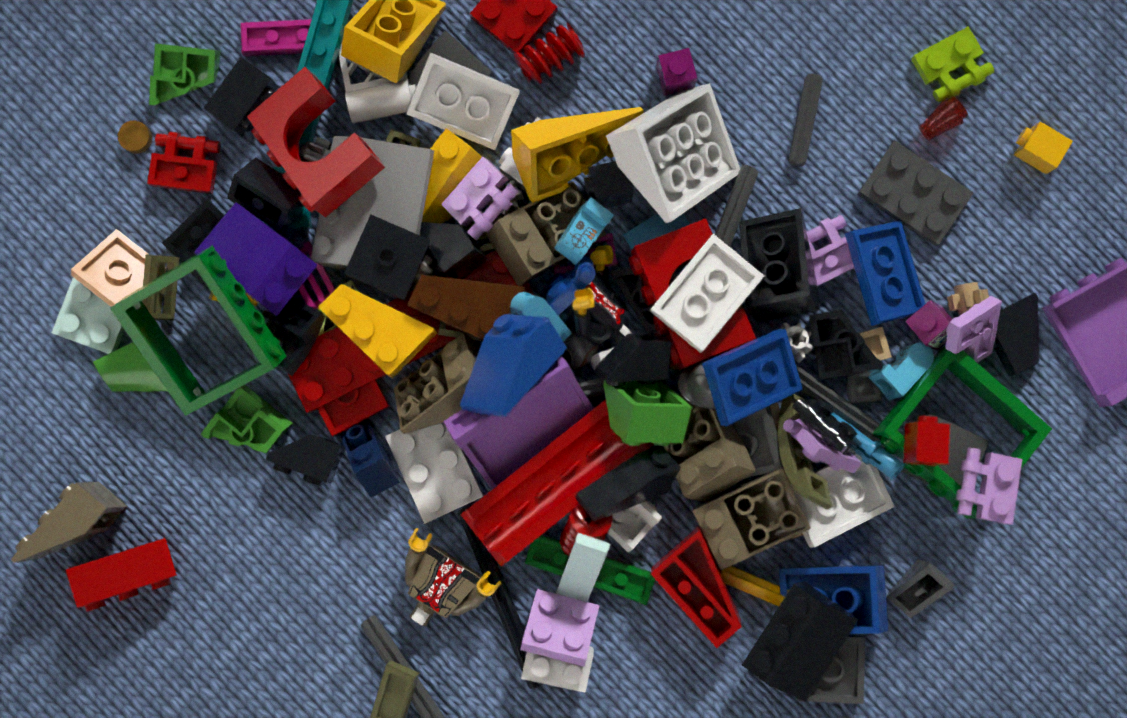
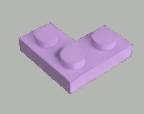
(975, 330)

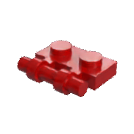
(181, 172)

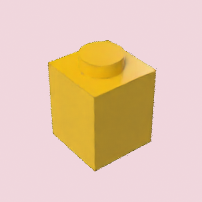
(1042, 147)

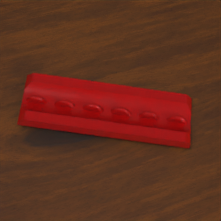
(547, 485)

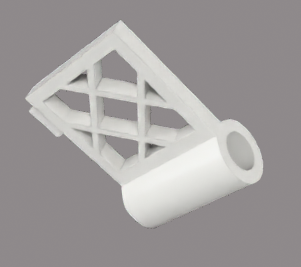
(374, 97)

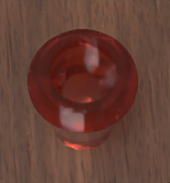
(945, 117)

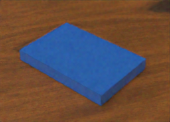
(885, 272)
(752, 377)

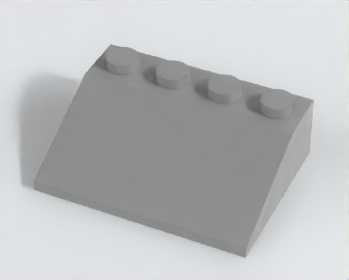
(392, 195)

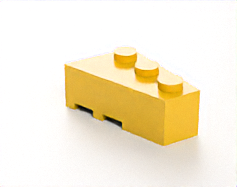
(377, 329)

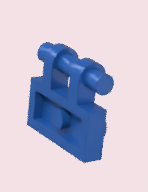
(562, 287)

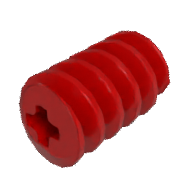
(549, 54)
(582, 523)

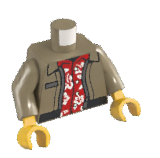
(442, 582)

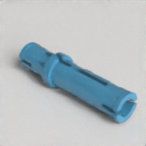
(874, 454)

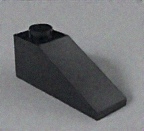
(630, 483)

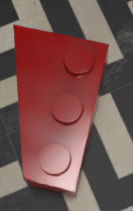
(121, 574)
(698, 587)

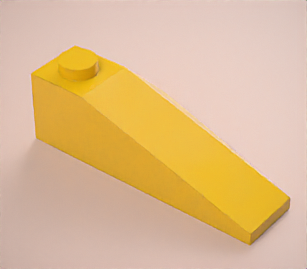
(561, 148)
(450, 165)

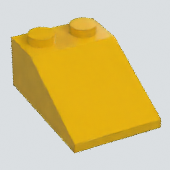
(390, 34)

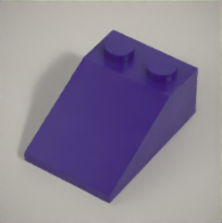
(259, 258)

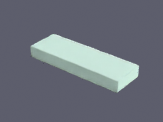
(582, 567)

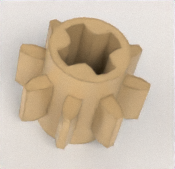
(966, 296)

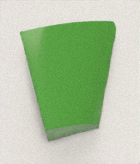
(181, 71)
(128, 371)
(248, 421)

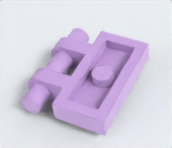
(473, 195)
(834, 258)
(817, 450)
(997, 489)

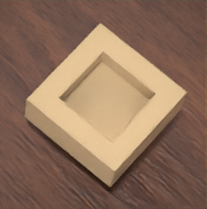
(877, 343)

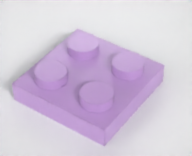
(560, 627)

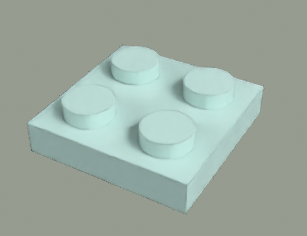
(88, 320)

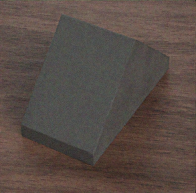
(919, 588)

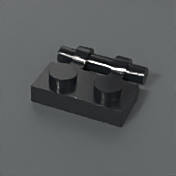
(820, 417)

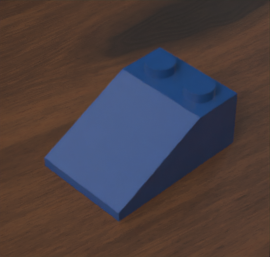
(511, 363)
(854, 588)

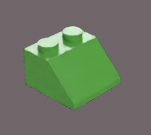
(647, 413)

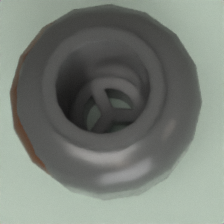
(578, 351)

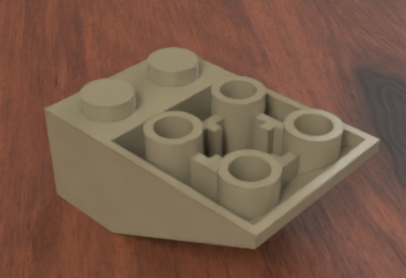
(531, 233)
(437, 386)
(709, 457)
(81, 514)
(751, 518)

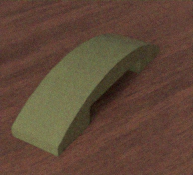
(796, 465)

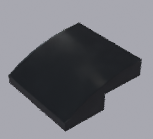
(192, 232)
(297, 331)

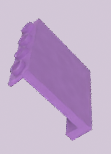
(1094, 330)
(505, 444)

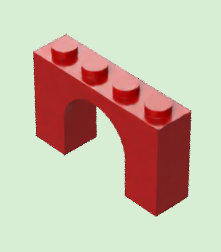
(280, 125)
(655, 264)

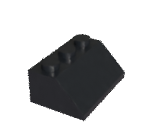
(800, 641)

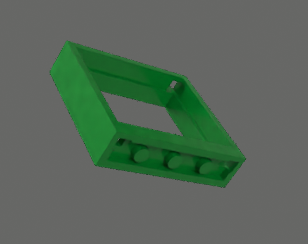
(163, 356)
(986, 388)

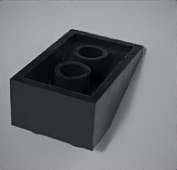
(782, 253)

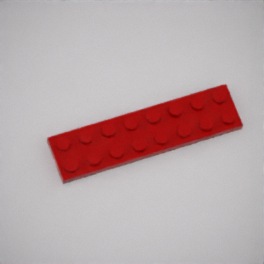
(340, 367)

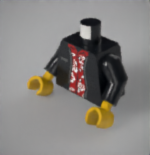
(597, 307)

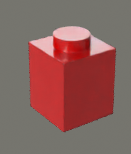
(926, 442)

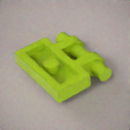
(947, 56)

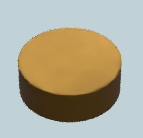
(134, 137)

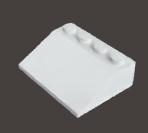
(676, 151)

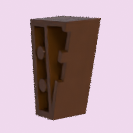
(463, 303)

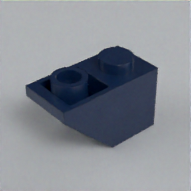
(369, 458)

